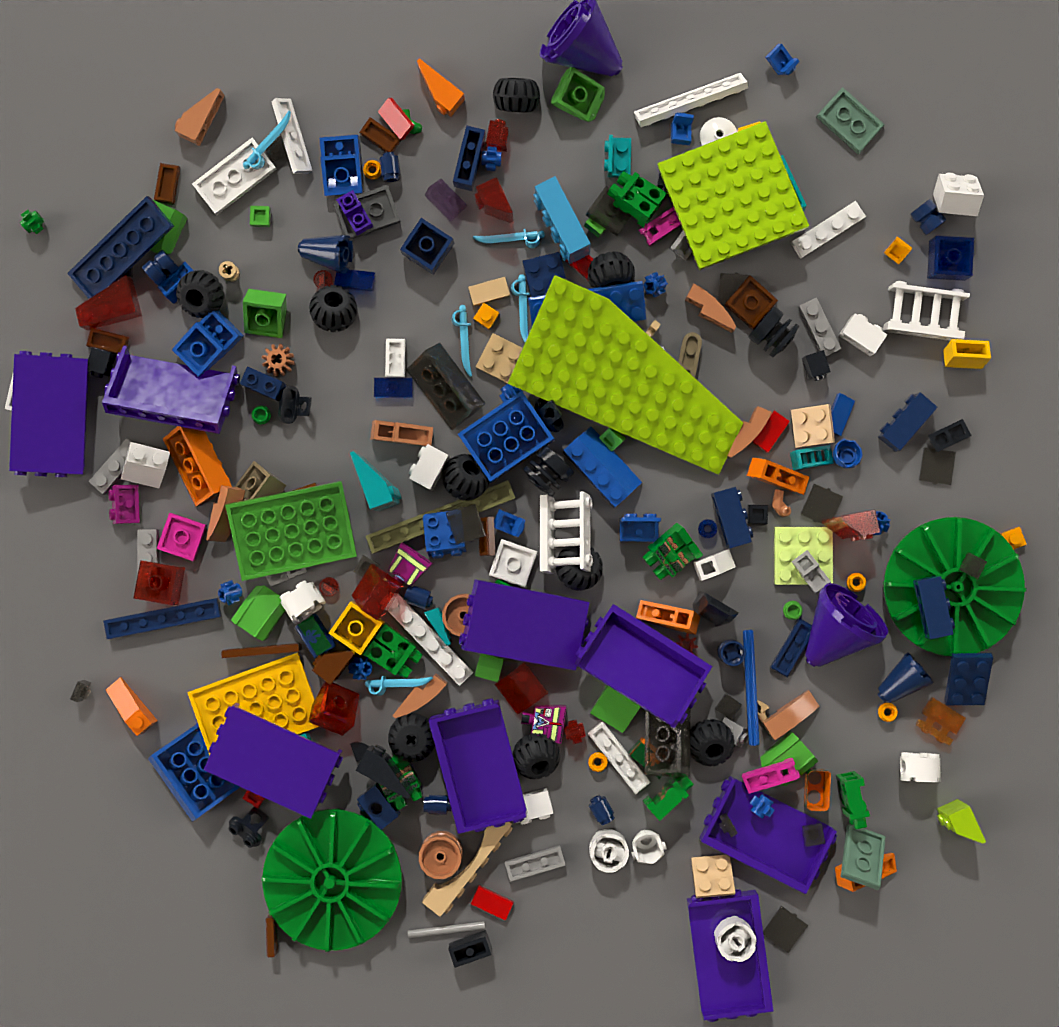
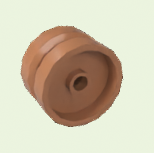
(452, 612)
(448, 863)

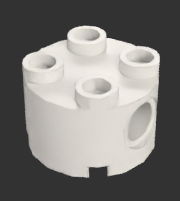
(302, 601)
(920, 767)
(608, 850)
(735, 939)

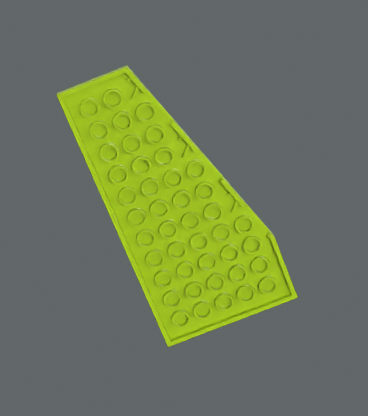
(614, 373)

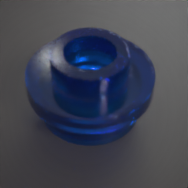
(712, 524)

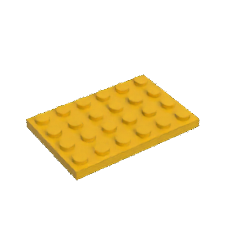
(270, 691)

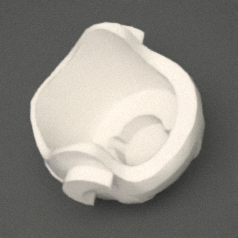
(648, 847)

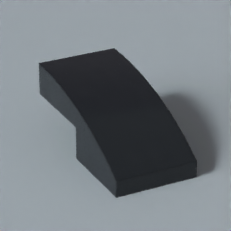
(949, 435)

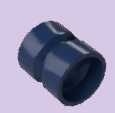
(928, 216)
(160, 267)
(731, 652)

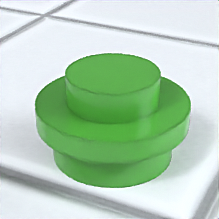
(792, 610)

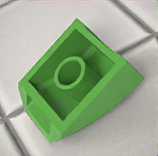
(578, 95)
(169, 241)
(259, 612)
(789, 747)

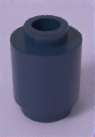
(389, 167)
(418, 597)
(437, 804)
(601, 809)

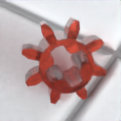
(691, 645)
(574, 731)

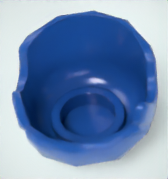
(847, 453)

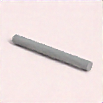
(446, 929)

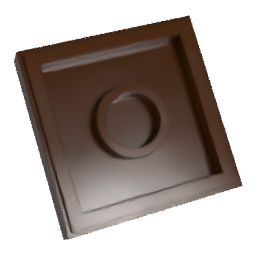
(751, 302)

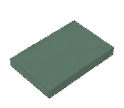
(850, 120)
(863, 857)

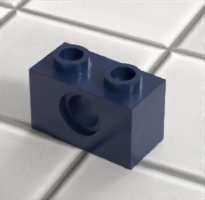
(262, 383)
(376, 795)

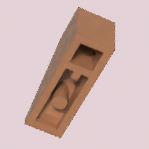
(197, 119)

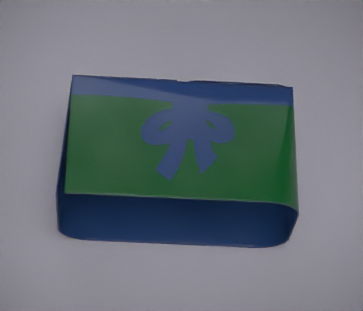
(315, 635)

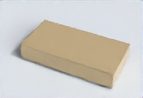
(489, 291)

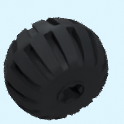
(516, 95)
(610, 270)
(189, 294)
(333, 308)
(464, 477)
(576, 577)
(411, 725)
(711, 742)
(536, 756)

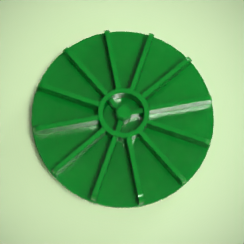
(980, 607)
(332, 880)

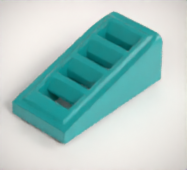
(799, 458)
(436, 620)

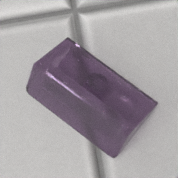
(445, 199)

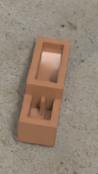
(710, 308)
(749, 430)
(401, 433)
(219, 524)
(420, 696)
(790, 715)

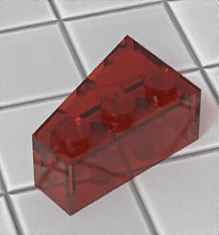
(110, 305)

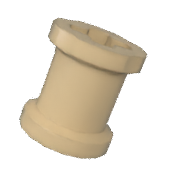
(224, 273)

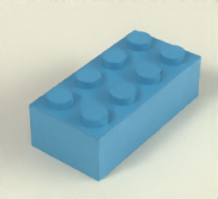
(562, 220)

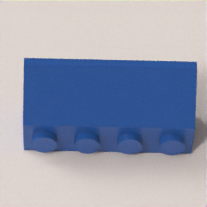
(602, 467)

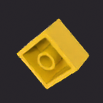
(356, 628)

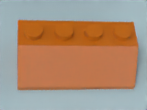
(196, 463)

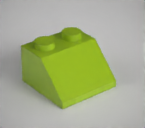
(961, 820)

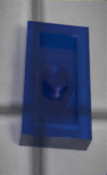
(393, 387)

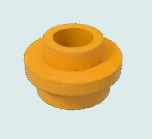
(372, 164)
(862, 582)
(893, 712)
(597, 768)

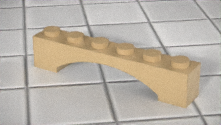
(440, 896)

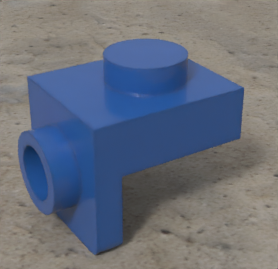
(782, 60)
(681, 128)
(509, 523)

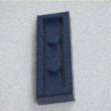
(792, 648)

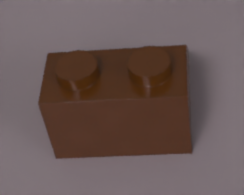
(332, 664)

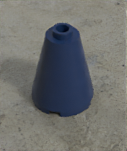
(328, 251)
(904, 680)

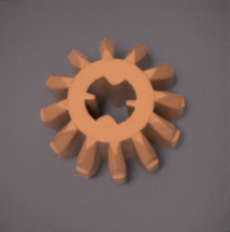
(274, 366)

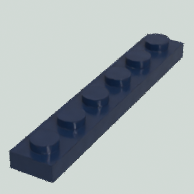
(162, 618)

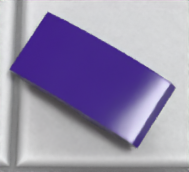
(354, 212)

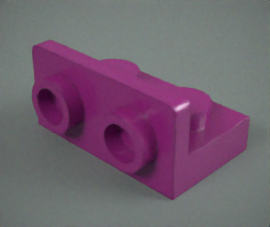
(124, 504)

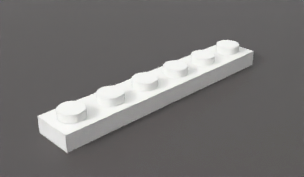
(691, 99)
(429, 640)

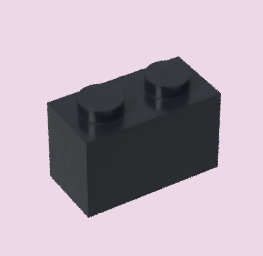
(470, 948)

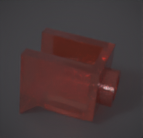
(497, 134)

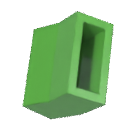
(489, 667)

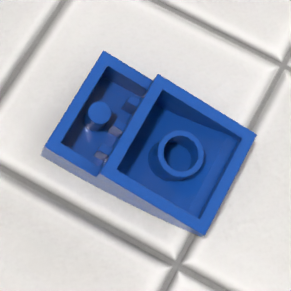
(341, 165)
(207, 342)

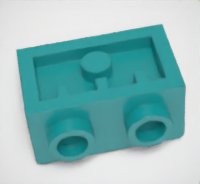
(618, 156)

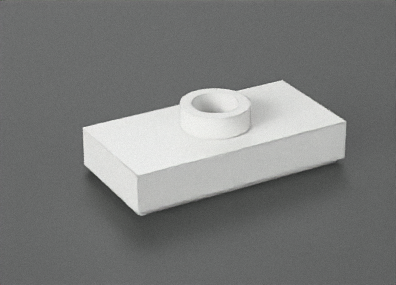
(395, 358)

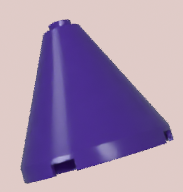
(582, 40)
(842, 626)

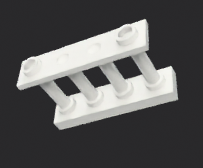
(914, 327)
(549, 524)

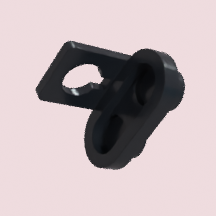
(290, 405)
(549, 414)
(246, 830)

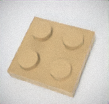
(499, 358)
(812, 426)
(712, 876)

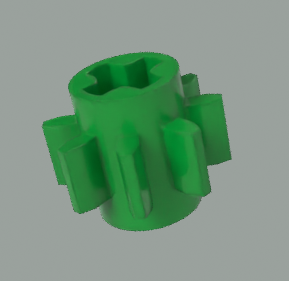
(32, 221)

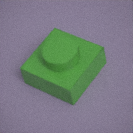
(260, 216)
(594, 227)
(612, 438)

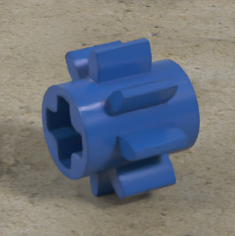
(491, 158)
(655, 284)
(508, 391)
(883, 522)
(230, 592)
(360, 668)
(762, 806)

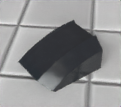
(713, 609)

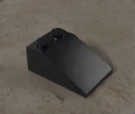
(382, 769)

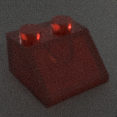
(493, 200)
(854, 526)
(159, 583)
(376, 592)
(521, 688)
(334, 708)

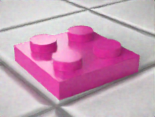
(181, 536)

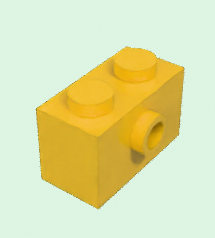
(967, 354)

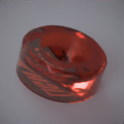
(322, 279)
(329, 586)

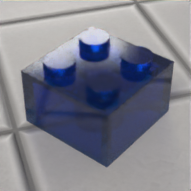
(950, 258)

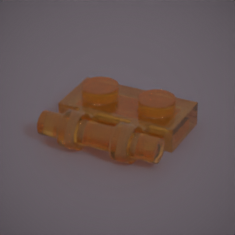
(944, 716)

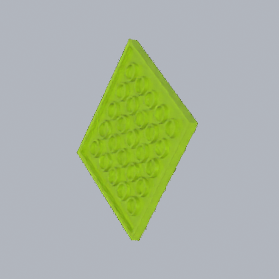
(732, 195)

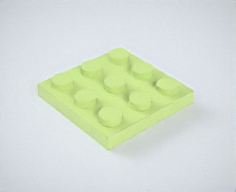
(792, 542)

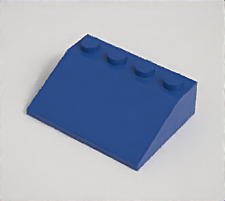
(506, 436)
(182, 770)

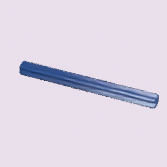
(751, 690)

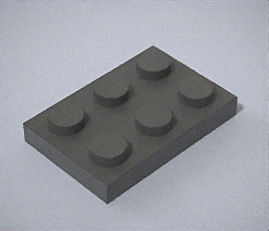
(378, 207)

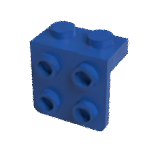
(639, 528)
(439, 536)

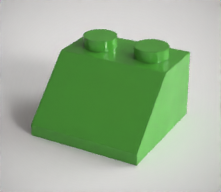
(264, 313)

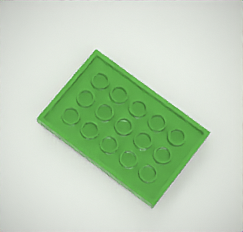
(291, 530)

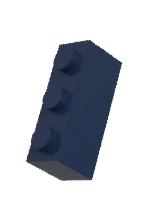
(469, 158)
(907, 421)
(732, 517)
(934, 607)

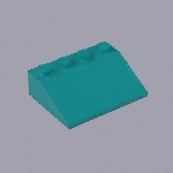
(377, 489)

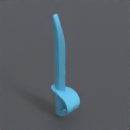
(265, 144)
(513, 237)
(522, 304)
(464, 336)
(383, 683)

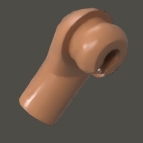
(778, 504)

